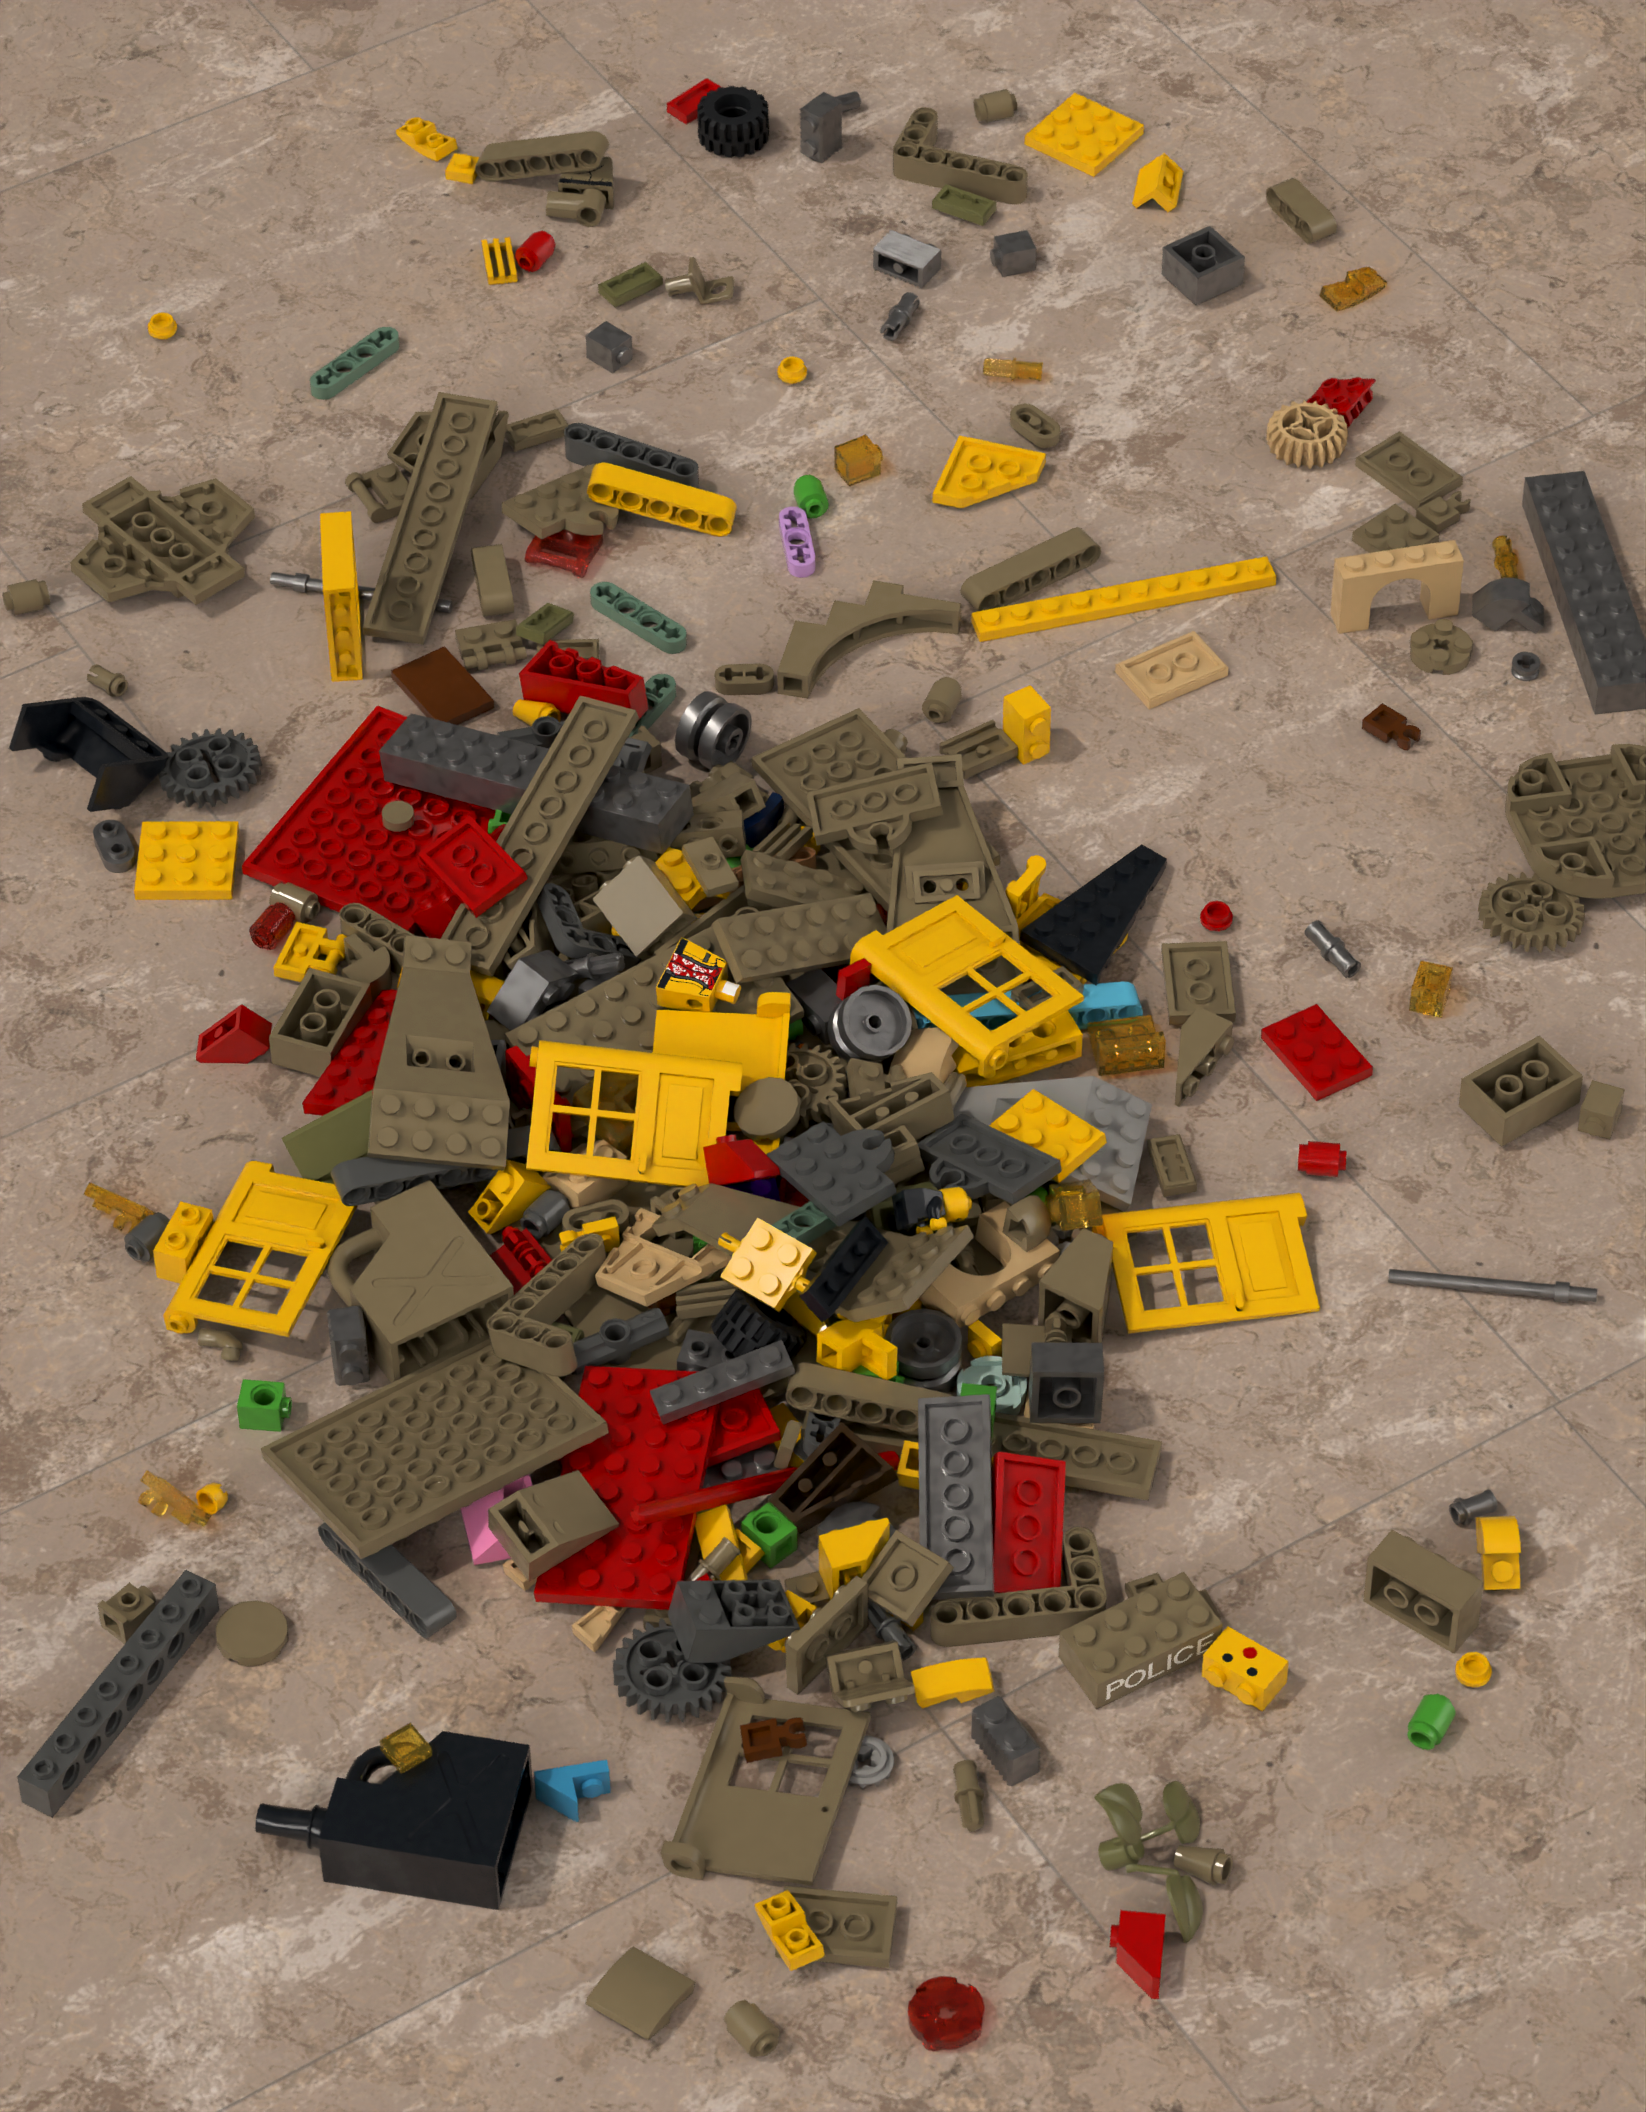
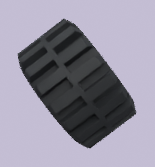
(733, 121)
(750, 1325)

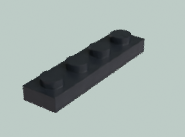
(843, 1269)

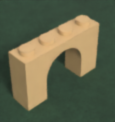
(1363, 575)
(971, 1296)

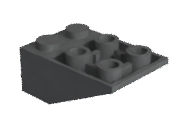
(729, 1617)

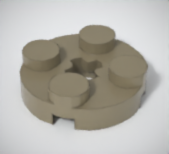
(1445, 635)

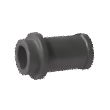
(1466, 1509)

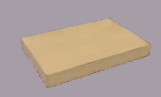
(1171, 670)

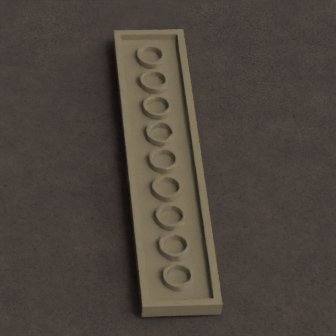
(430, 518)
(546, 822)
(1093, 1457)

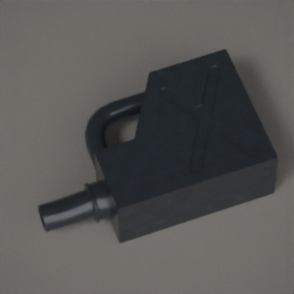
(422, 1833)

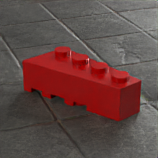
(563, 676)

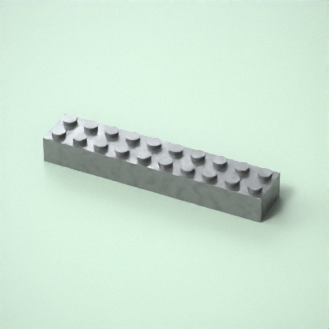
(1588, 590)
(497, 771)

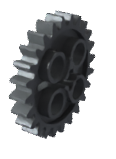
(232, 761)
(659, 1679)

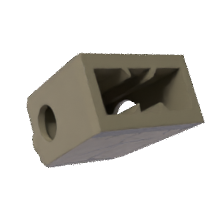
(598, 178)

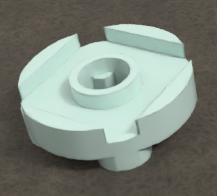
(988, 1370)

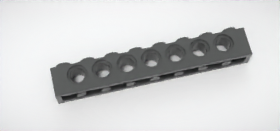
(118, 1693)

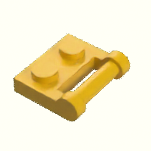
(1025, 890)

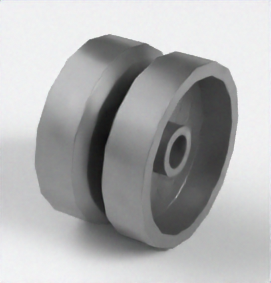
(713, 730)
(869, 1024)
(927, 1348)

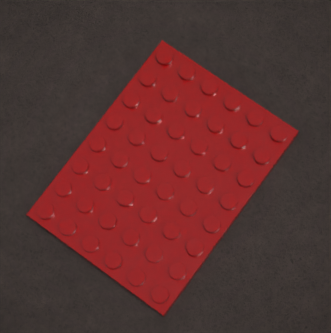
(336, 833)

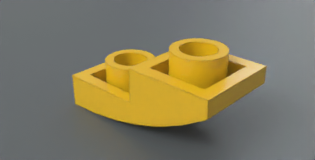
(423, 138)
(951, 1679)
(788, 1930)

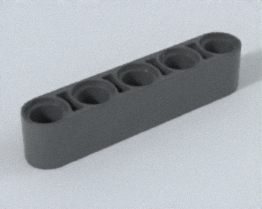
(593, 445)
(396, 1584)

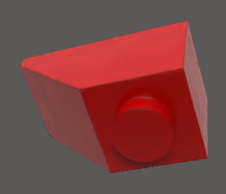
(235, 1038)
(737, 1161)
(1140, 1948)

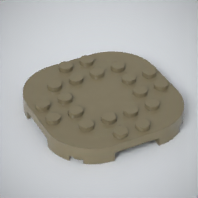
(1583, 821)

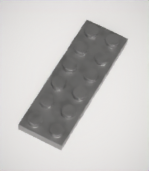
(957, 1491)

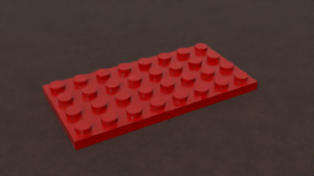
(625, 1468)

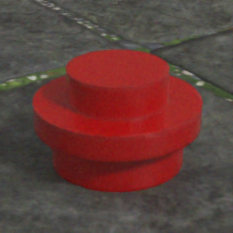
(1216, 916)

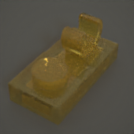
(108, 1201)
(165, 1493)

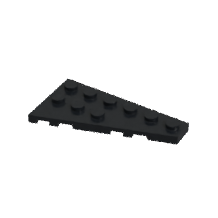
(1096, 917)

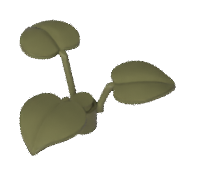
(1126, 1850)

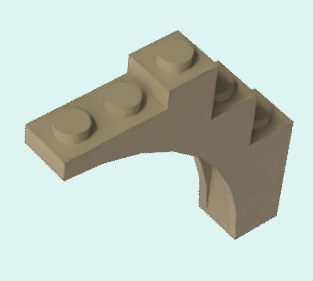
(850, 625)

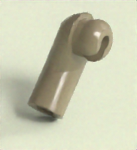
(221, 1339)

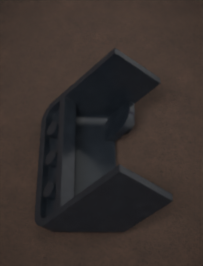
(95, 740)

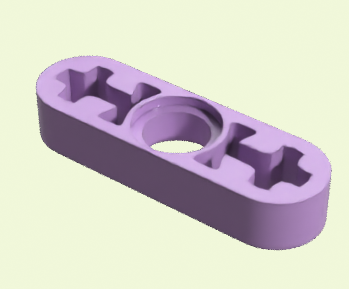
(794, 551)

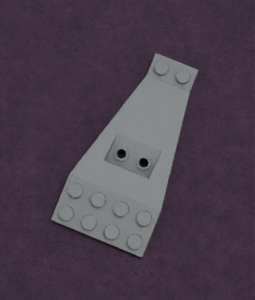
(1102, 1105)

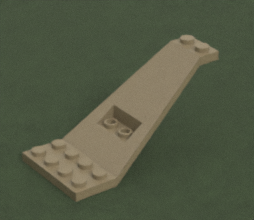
(943, 853)
(887, 1287)

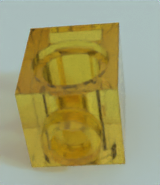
(1430, 989)

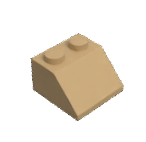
(583, 1189)

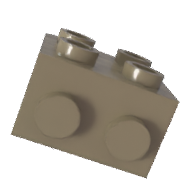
(868, 1676)

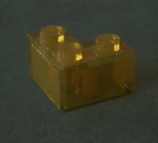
(615, 1094)

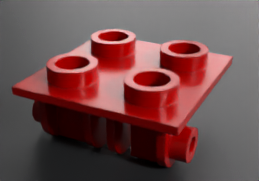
(1345, 395)
(520, 1257)

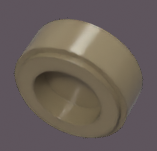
(398, 816)

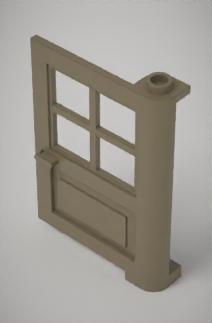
(757, 1829)

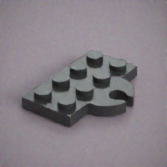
(985, 1161)
(838, 1171)

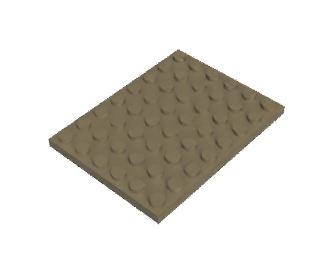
(431, 1445)

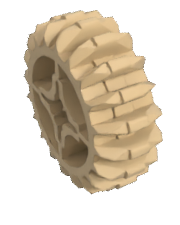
(1307, 434)

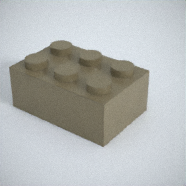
(318, 1021)
(1520, 1090)
(1423, 1591)

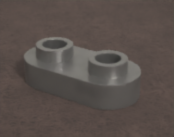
(114, 846)

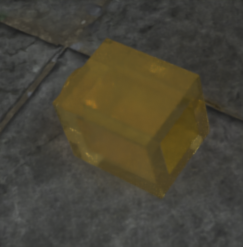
(857, 460)

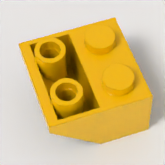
(850, 1552)

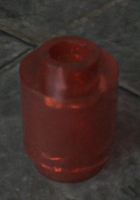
(272, 926)

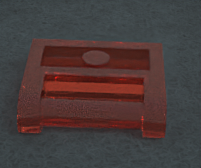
(567, 543)

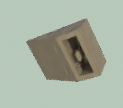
(549, 1522)

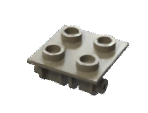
(1018, 1341)

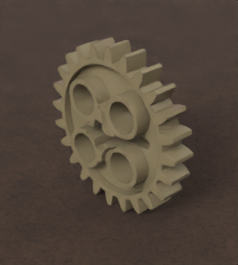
(1530, 913)
(814, 1079)

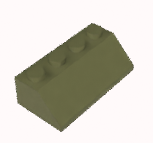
(331, 1139)

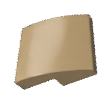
(927, 1052)

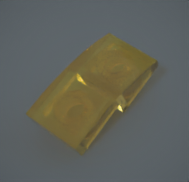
(1356, 288)

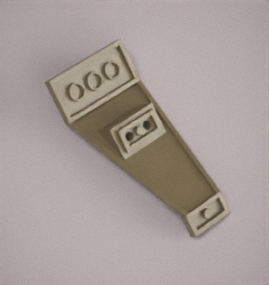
(431, 1107)

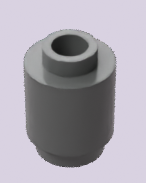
(545, 1213)
(144, 1237)

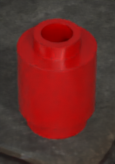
(535, 251)
(1321, 1158)

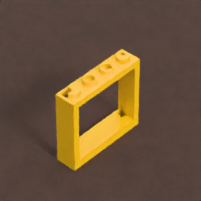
(341, 596)

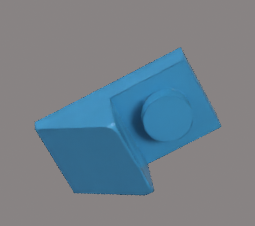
(563, 1785)

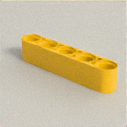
(661, 499)

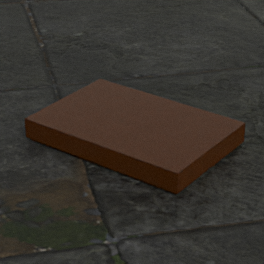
(442, 687)

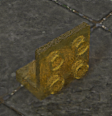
(1126, 1045)

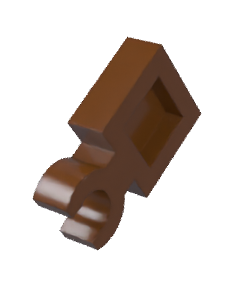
(1389, 725)
(765, 1738)

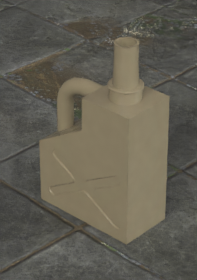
(425, 1284)

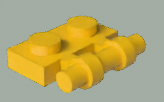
(303, 949)

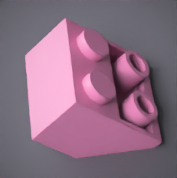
(481, 1540)

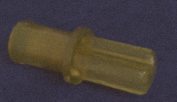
(1012, 369)
(1505, 559)

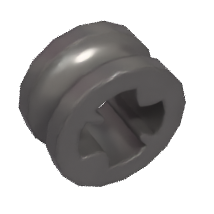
(1529, 659)

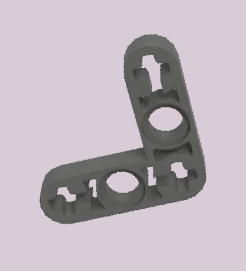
(569, 933)

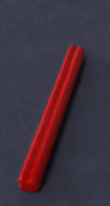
(709, 1497)

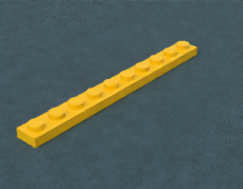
(1123, 599)

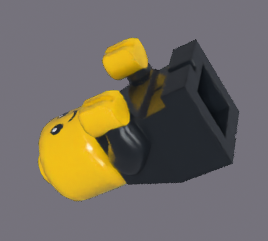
(932, 1206)

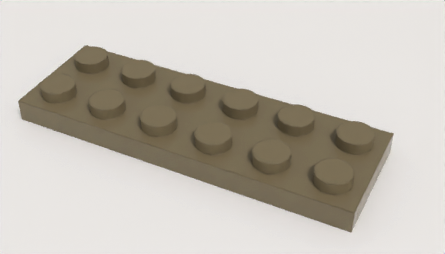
(796, 936)

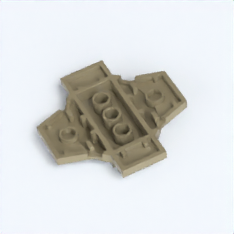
(163, 541)

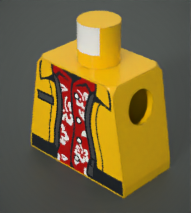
(695, 980)

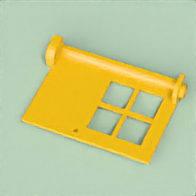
(945, 947)
(750, 1039)
(676, 1114)
(270, 1214)
(1254, 1253)

